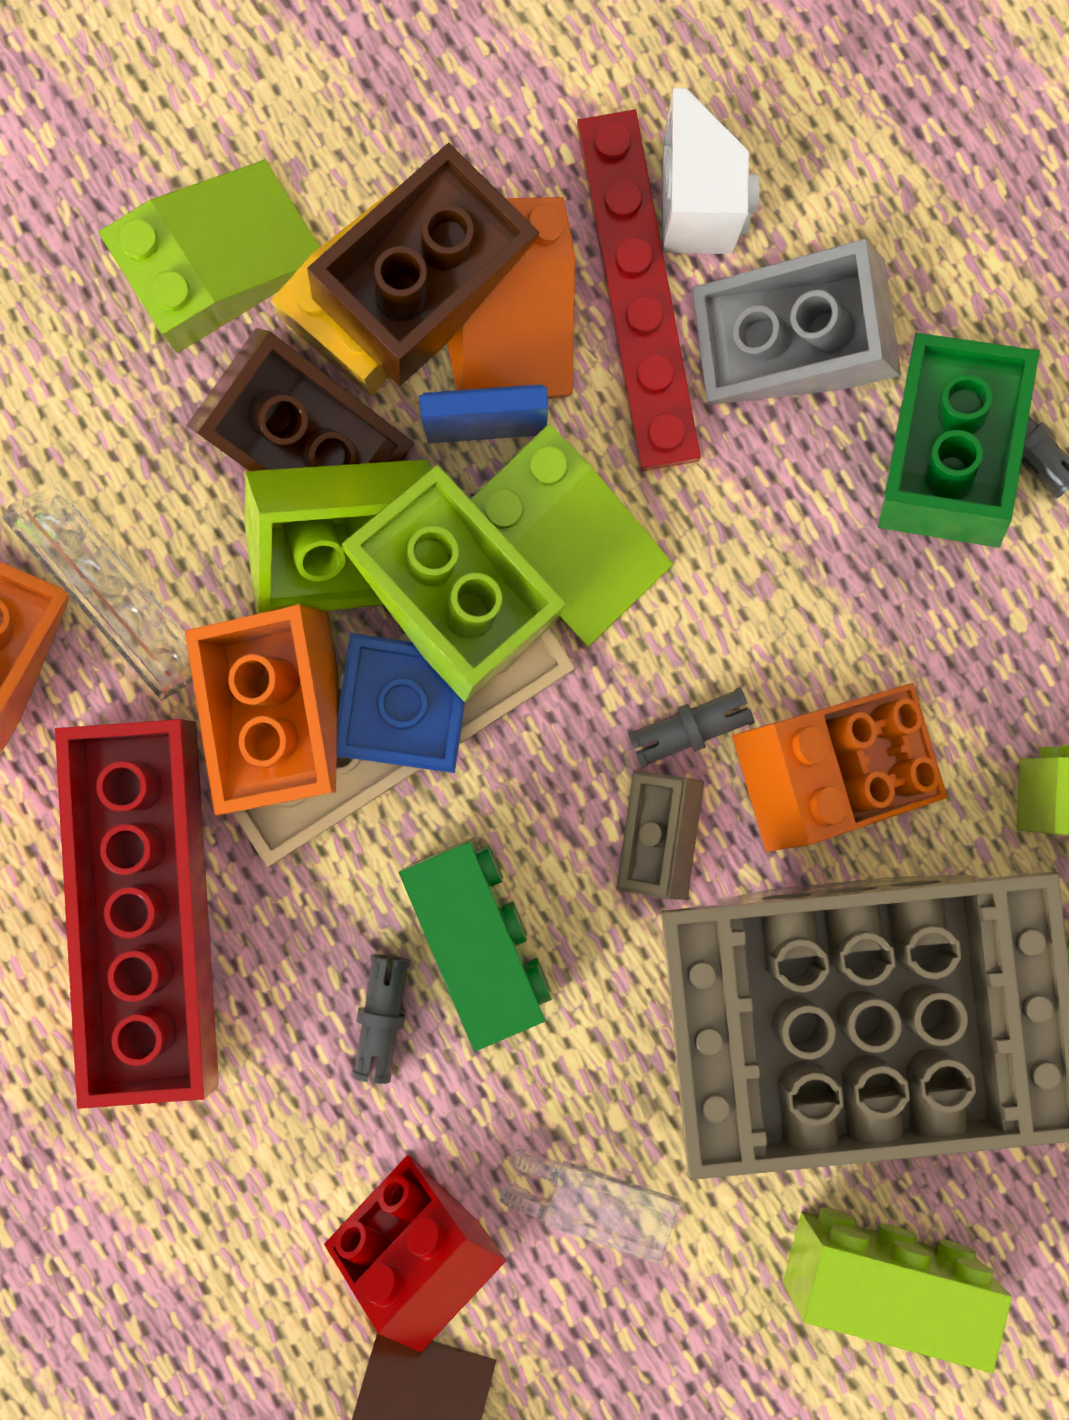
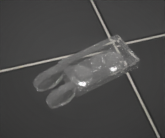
(596, 1206)

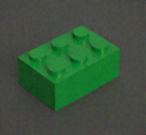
(477, 942)

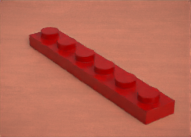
(638, 290)

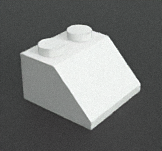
(704, 181)

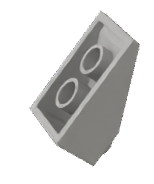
(798, 326)

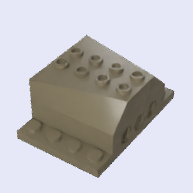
(870, 1021)

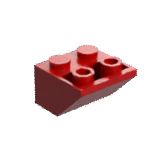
(413, 1256)

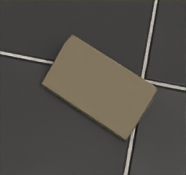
(660, 835)

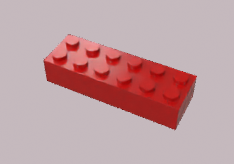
(136, 913)

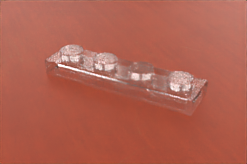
(103, 588)

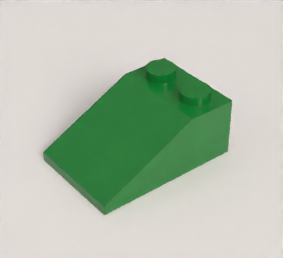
(959, 440)

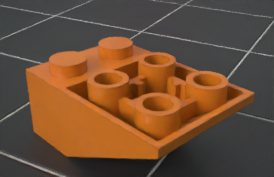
(839, 768)

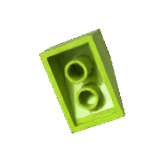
(210, 250)
(573, 533)
(453, 582)

